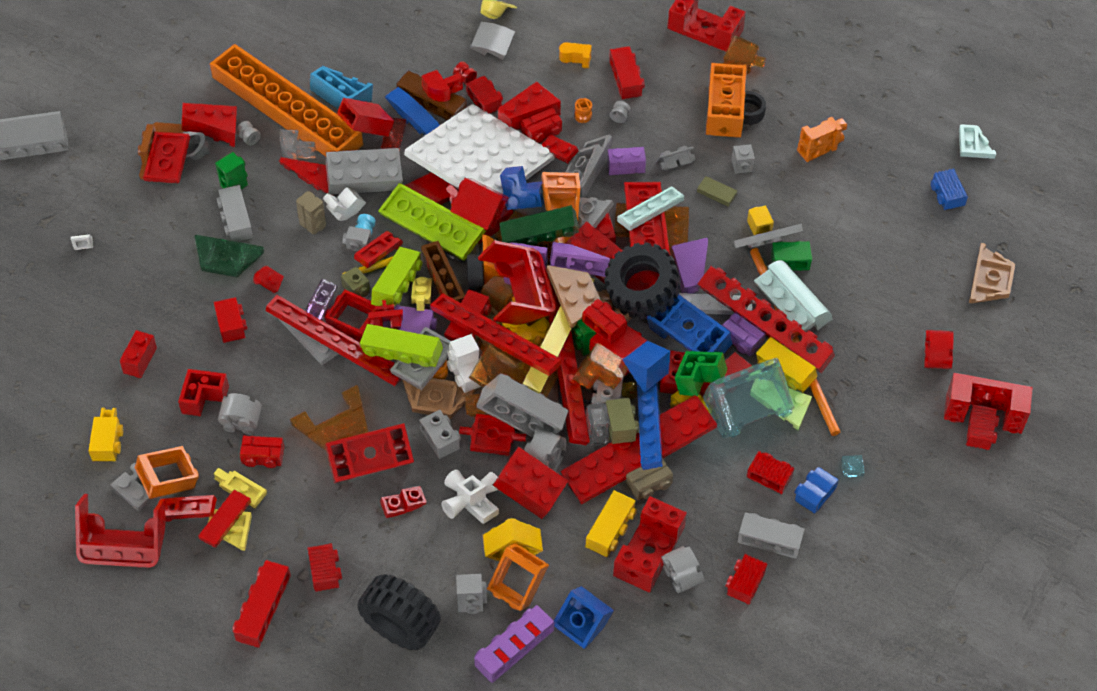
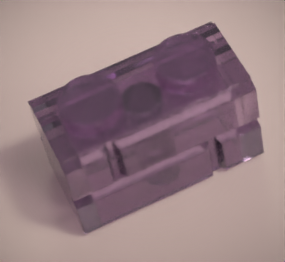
(321, 299)

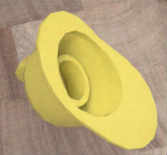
(494, 9)

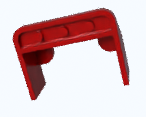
(528, 282)
(118, 547)

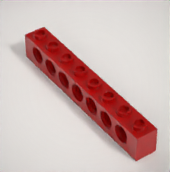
(714, 277)

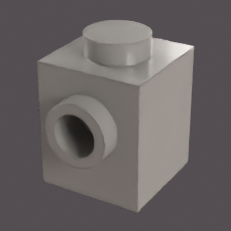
(743, 159)

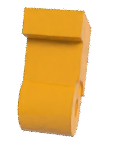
(575, 53)

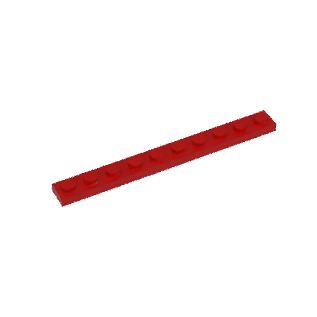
(570, 389)

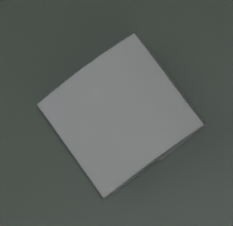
(492, 39)

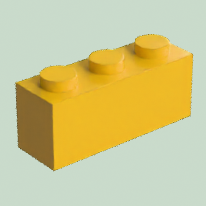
(797, 371)
(611, 524)

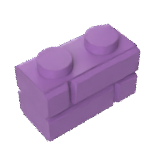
(626, 161)
(744, 335)

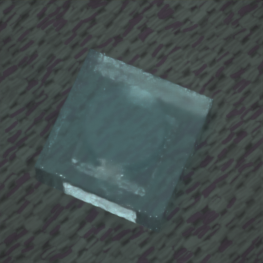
(853, 466)

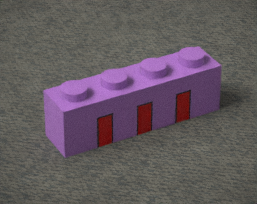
(513, 643)

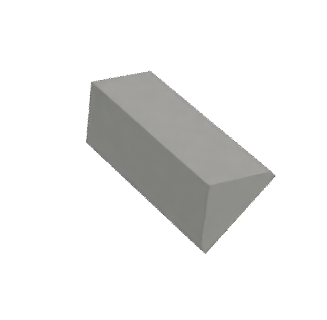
(590, 161)

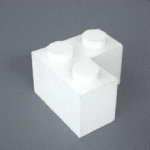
(463, 356)

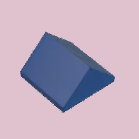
(648, 364)

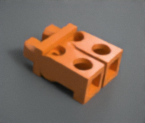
(821, 139)

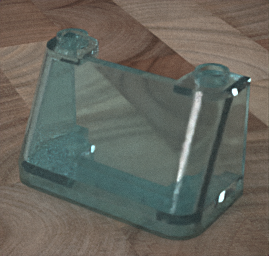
(748, 397)

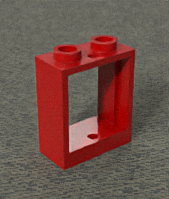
(341, 302)

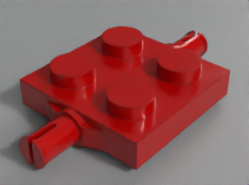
(491, 435)

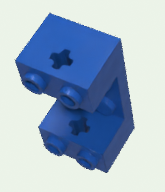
(704, 336)

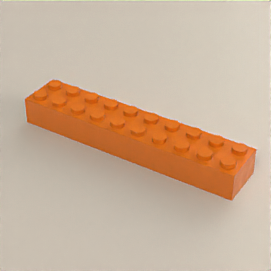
(283, 101)

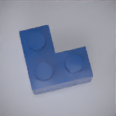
(520, 193)

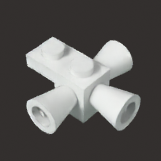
(471, 495)

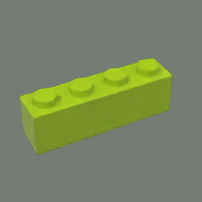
(397, 277)
(401, 345)

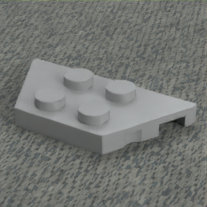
(768, 237)

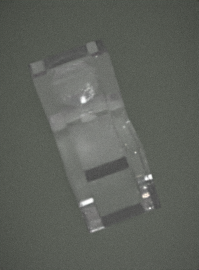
(294, 148)

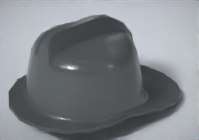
(197, 146)

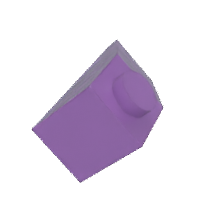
(578, 259)

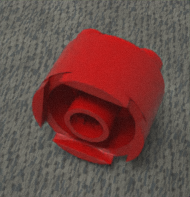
(939, 349)

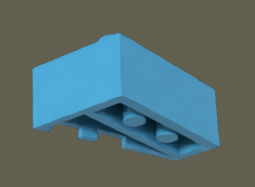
(334, 87)

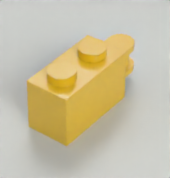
(105, 436)

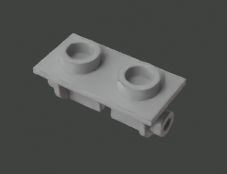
(669, 158)

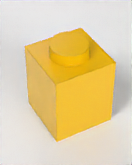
(760, 220)

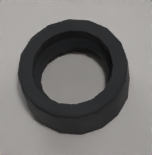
(756, 99)
(475, 272)

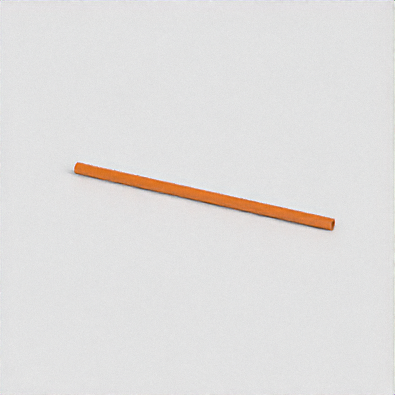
(814, 386)

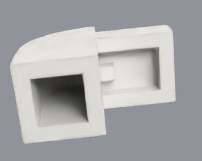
(344, 205)

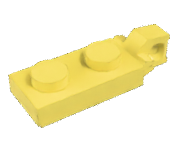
(421, 292)
(236, 481)

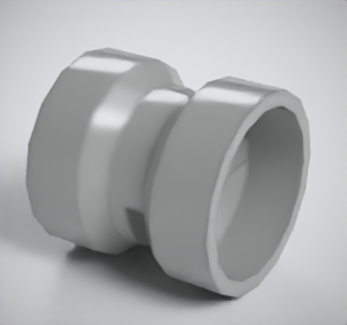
(248, 133)

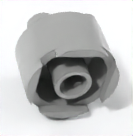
(239, 413)
(547, 448)
(682, 568)

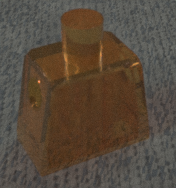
(743, 53)
(498, 292)

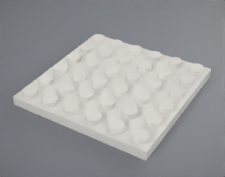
(477, 148)

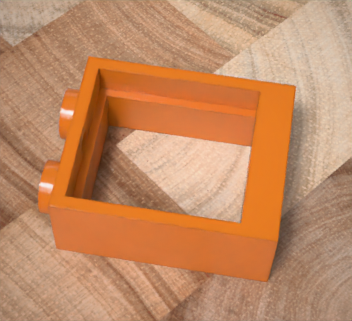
(151, 484)
(526, 560)

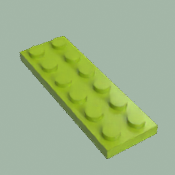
(431, 221)

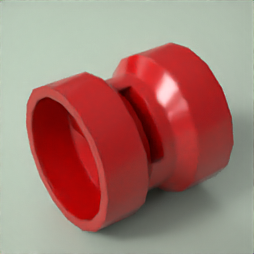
(467, 73)

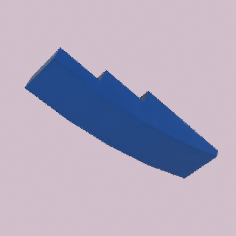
(411, 111)

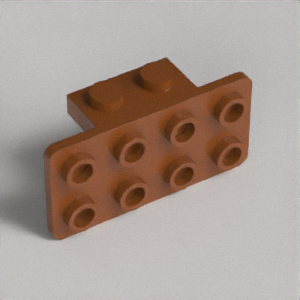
(147, 137)

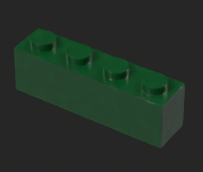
(541, 227)

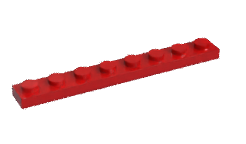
(496, 334)
(331, 338)

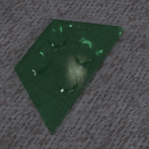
(226, 256)

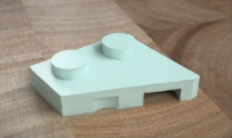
(974, 143)

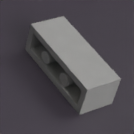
(234, 214)
(770, 535)

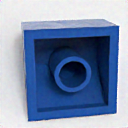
(582, 616)

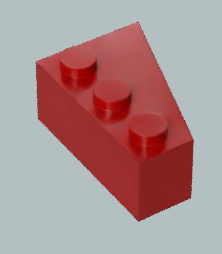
(526, 104)
(211, 120)

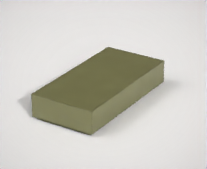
(717, 191)

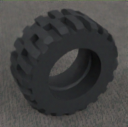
(635, 260)
(399, 612)

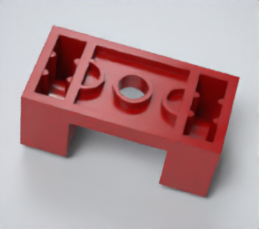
(688, 20)
(1005, 396)
(348, 458)
(658, 528)

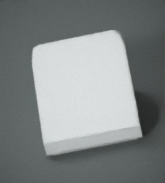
(82, 242)

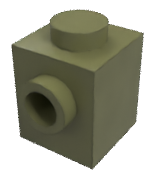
(355, 282)

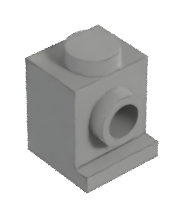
(356, 238)

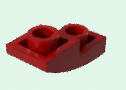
(402, 503)

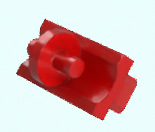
(385, 314)

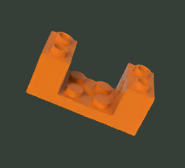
(726, 100)

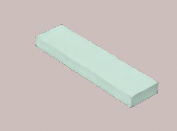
(650, 208)

